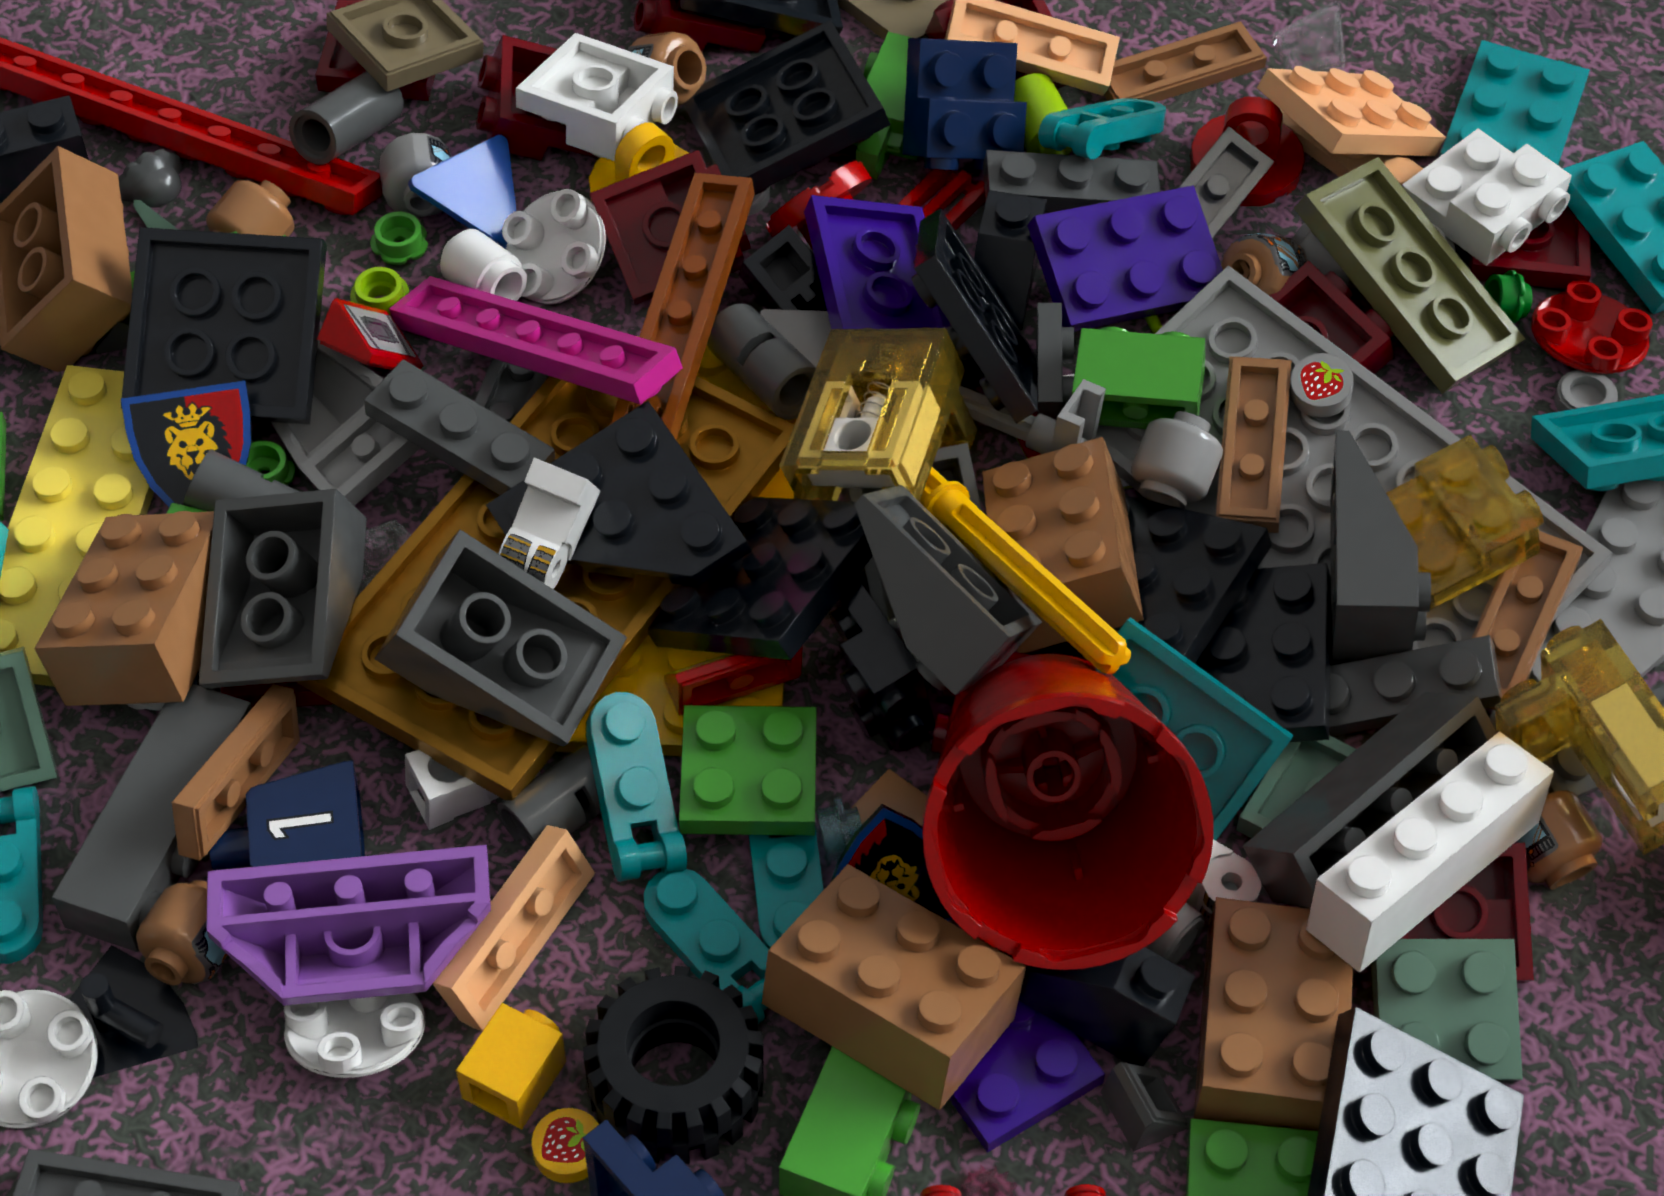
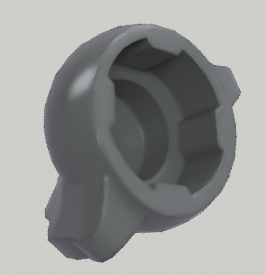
(152, 178)

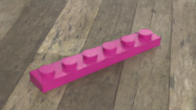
(537, 339)

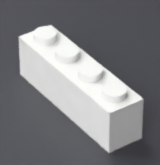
(1428, 851)

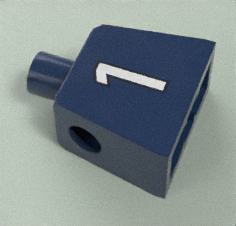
(297, 821)

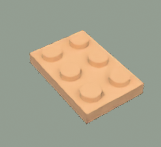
(1352, 112)

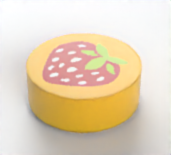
(560, 1145)

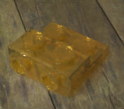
(1466, 518)

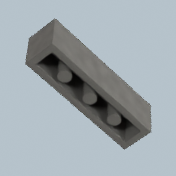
(1366, 792)
(134, 841)

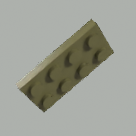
(1409, 274)

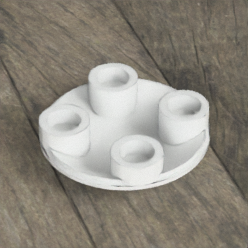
(558, 245)
(354, 1034)
(44, 1057)

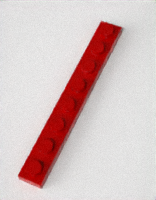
(186, 130)

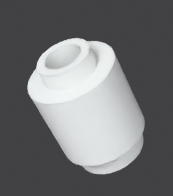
(482, 265)

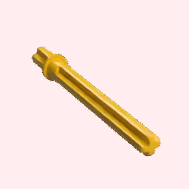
(1024, 574)

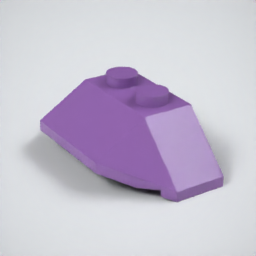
(349, 921)

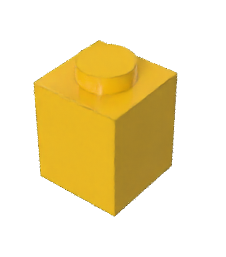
(512, 1064)

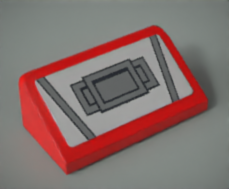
(366, 335)

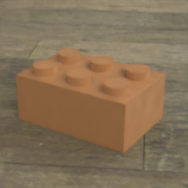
(62, 261)
(1075, 523)
(133, 613)
(892, 985)
(1267, 1017)

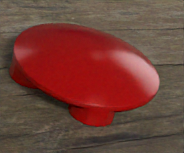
(1591, 330)

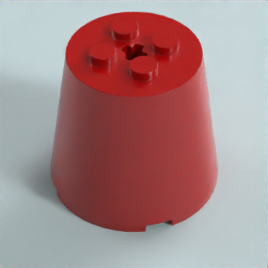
(1071, 856)

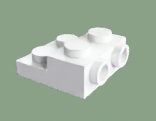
(598, 93)
(1489, 195)

